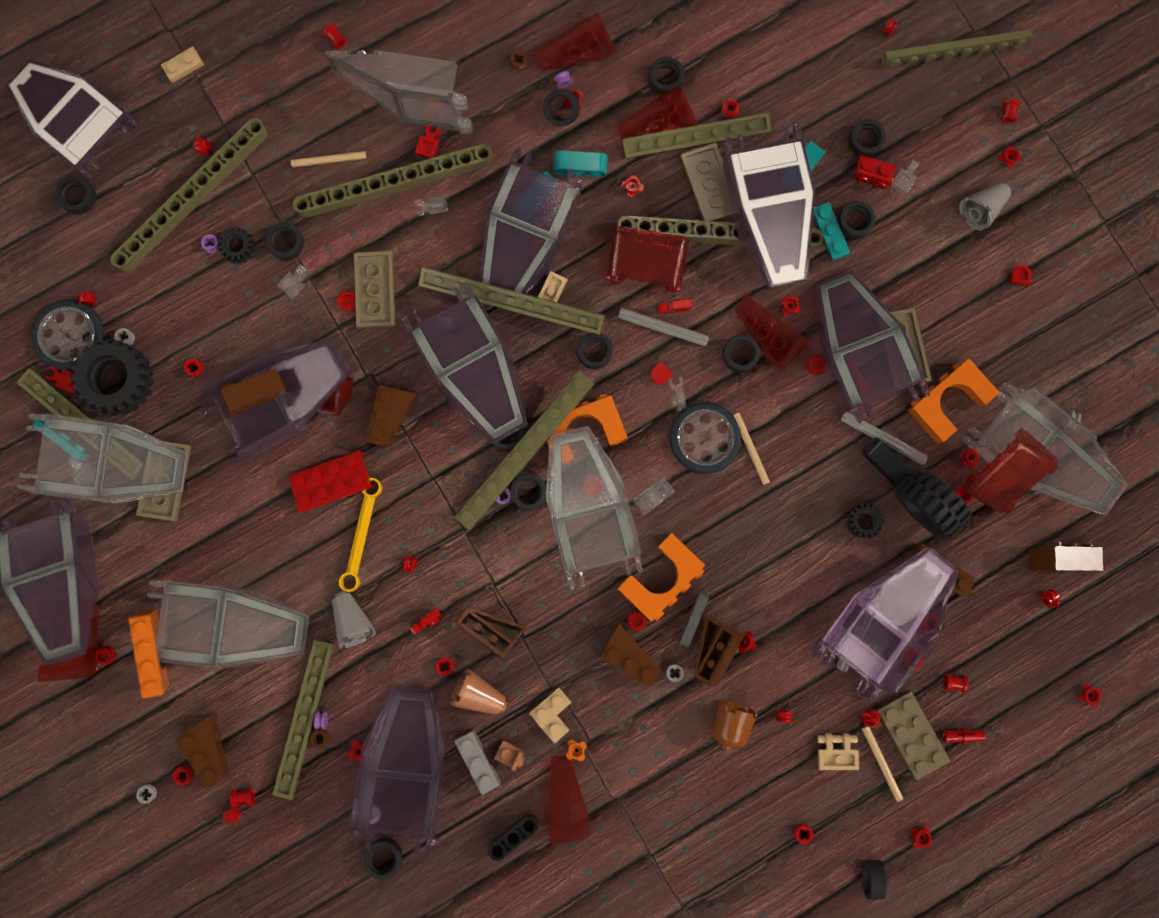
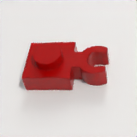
(428, 145)
(676, 306)
(63, 379)
(432, 619)

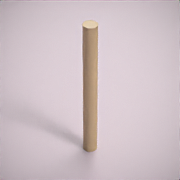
(328, 159)
(751, 449)
(882, 763)

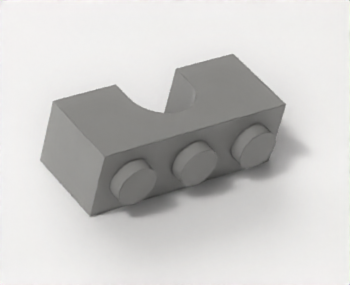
(477, 763)

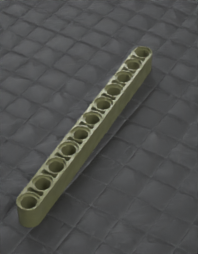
(384, 179)
(186, 204)
(692, 225)

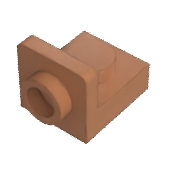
(510, 755)

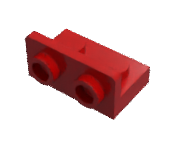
(874, 172)

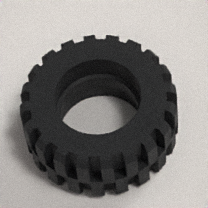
(89, 371)
(933, 504)

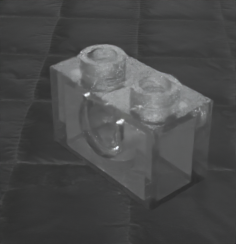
(653, 496)

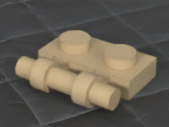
(838, 758)

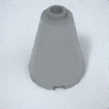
(984, 206)
(350, 621)

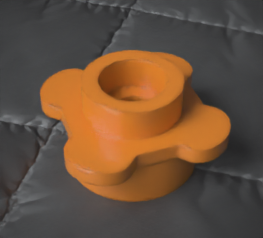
(576, 745)

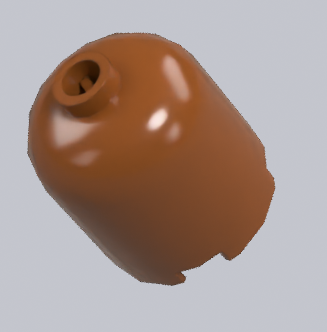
(733, 724)

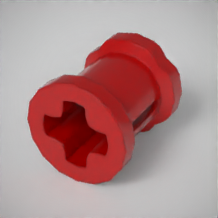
(334, 36)
(1010, 111)
(955, 683)
(242, 797)

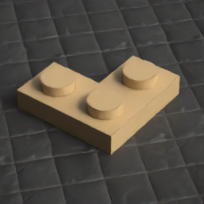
(546, 714)

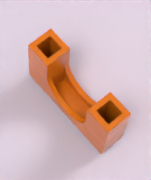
(965, 377)
(602, 411)
(687, 568)
(151, 674)

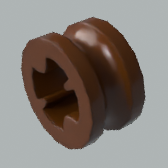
(520, 55)

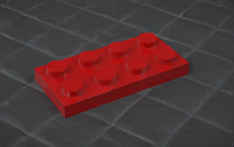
(330, 481)

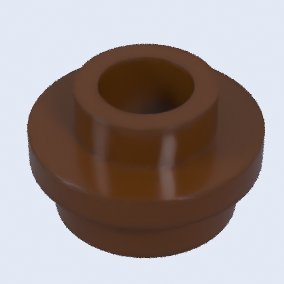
(313, 738)

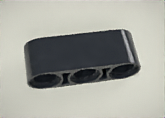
(885, 461)
(508, 845)

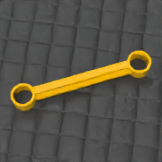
(360, 537)

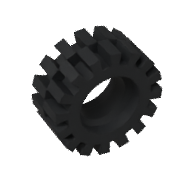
(228, 237)
(876, 518)

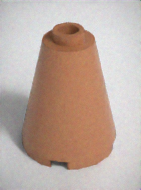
(477, 695)

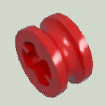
(890, 27)
(197, 373)
(410, 564)
(443, 660)
(784, 716)
(804, 827)

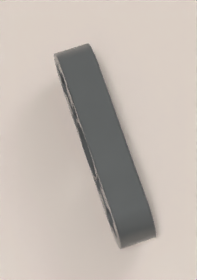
(693, 619)

